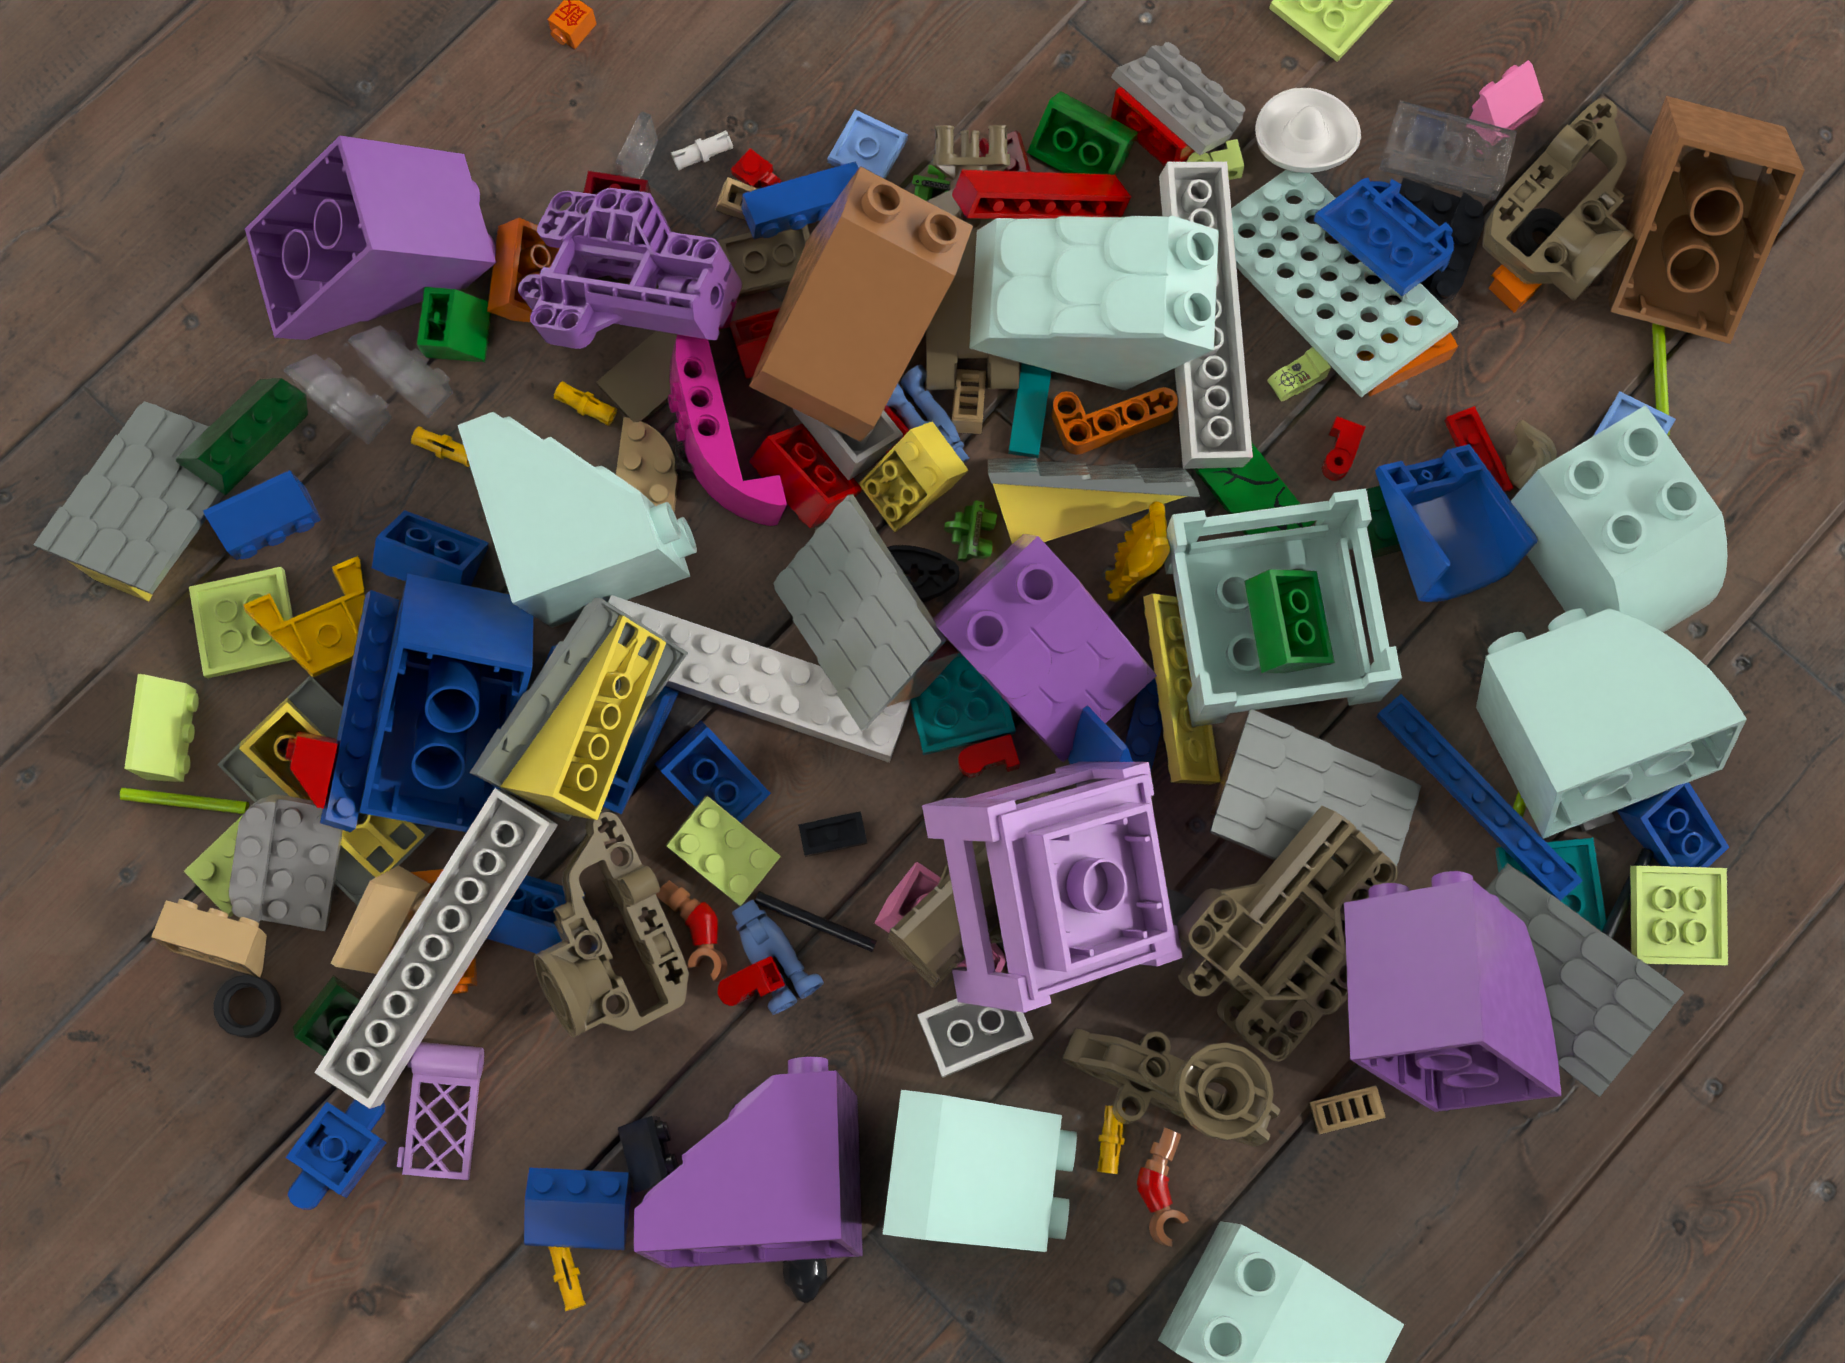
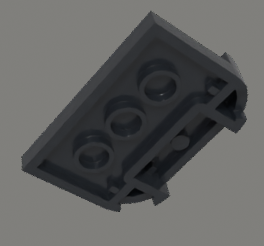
(1466, 220)

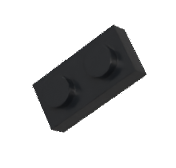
(832, 834)

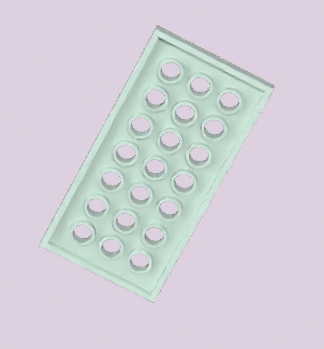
(1303, 312)

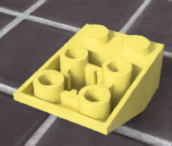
(913, 475)

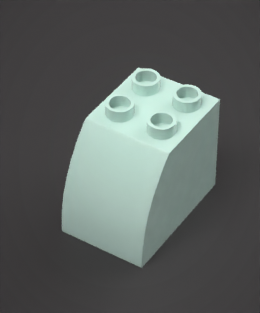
(1626, 526)
(1602, 715)

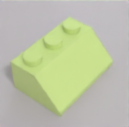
(161, 729)

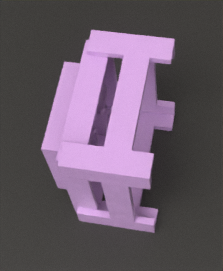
(1070, 882)

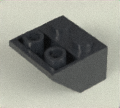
(647, 1152)

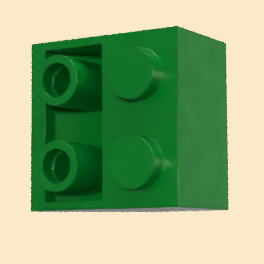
(453, 325)

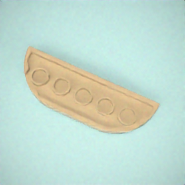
(647, 462)

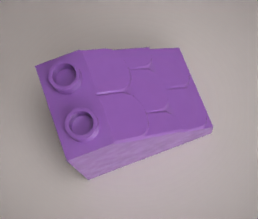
(367, 236)
(1043, 643)
(765, 1181)

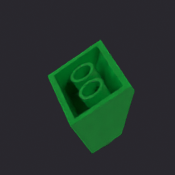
(1080, 138)
(1288, 621)

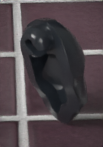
(805, 1277)

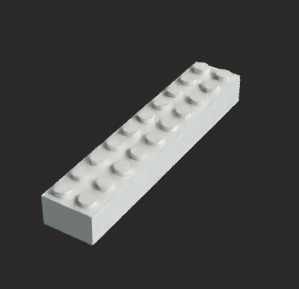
(1213, 386)
(767, 684)
(436, 949)

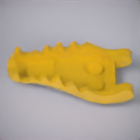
(1141, 553)

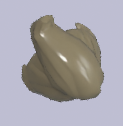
(1529, 454)

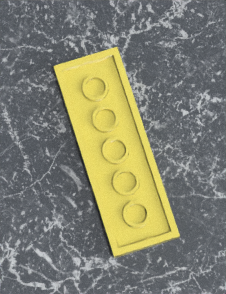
(1188, 748)

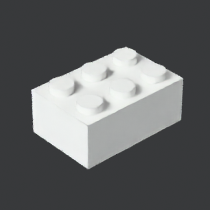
(971, 1033)

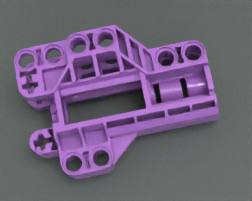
(626, 239)

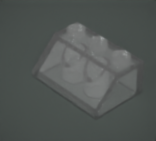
(402, 368)
(340, 396)

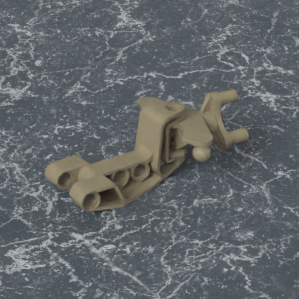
(950, 327)

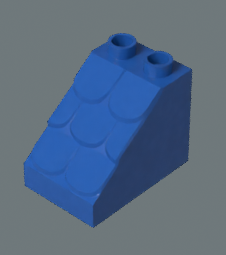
(448, 686)

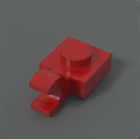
(754, 170)

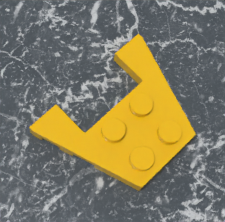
(324, 634)

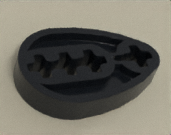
(927, 563)

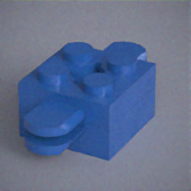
(334, 1152)

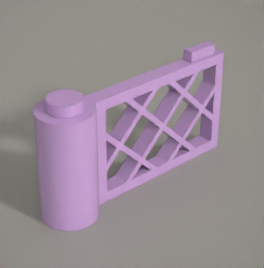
(450, 1066)

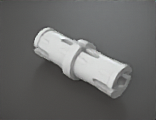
(702, 150)

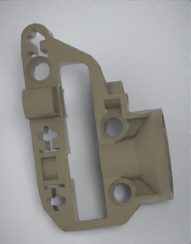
(1577, 245)
(581, 982)
(1182, 1084)

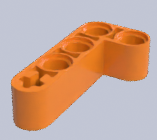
(1114, 414)

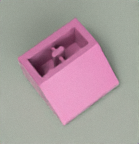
(1510, 100)

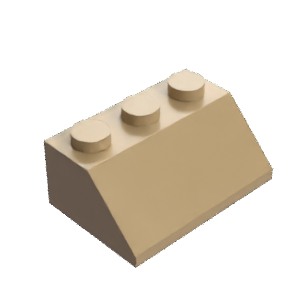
(380, 920)
(211, 937)

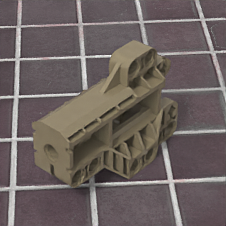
(1252, 910)
(931, 930)

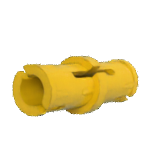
(585, 403)
(425, 439)
(1110, 1142)
(572, 1298)

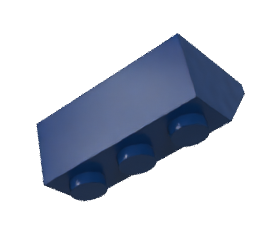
(263, 515)
(427, 550)
(530, 916)
(577, 1208)

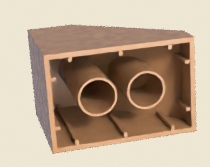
(1703, 218)
(860, 303)

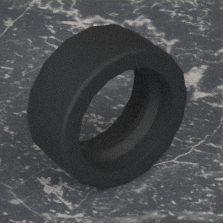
(223, 998)

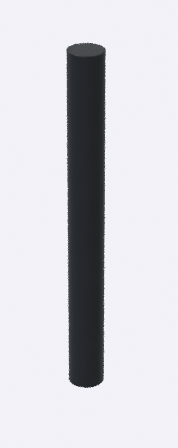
(1624, 898)
(815, 921)

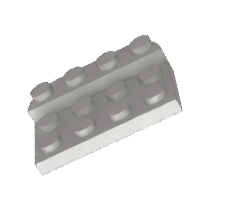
(1181, 97)
(284, 863)

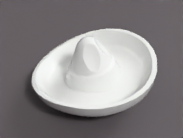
(1307, 130)

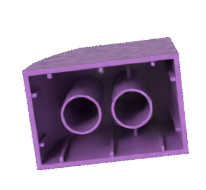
(1448, 996)

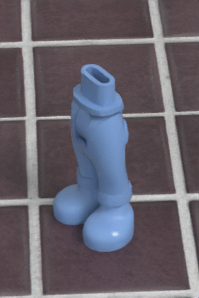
(913, 384)
(763, 939)

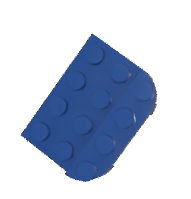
(1387, 233)

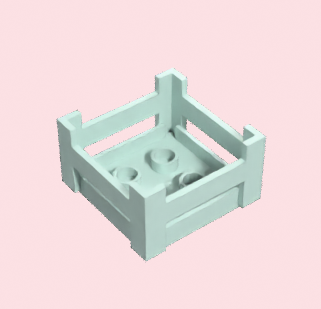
(1218, 617)

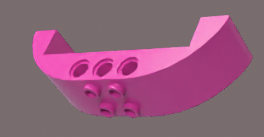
(708, 436)

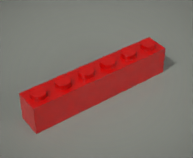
(1038, 194)

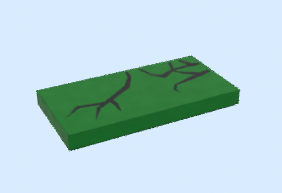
(1250, 489)

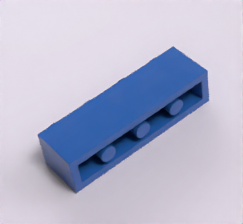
(795, 201)

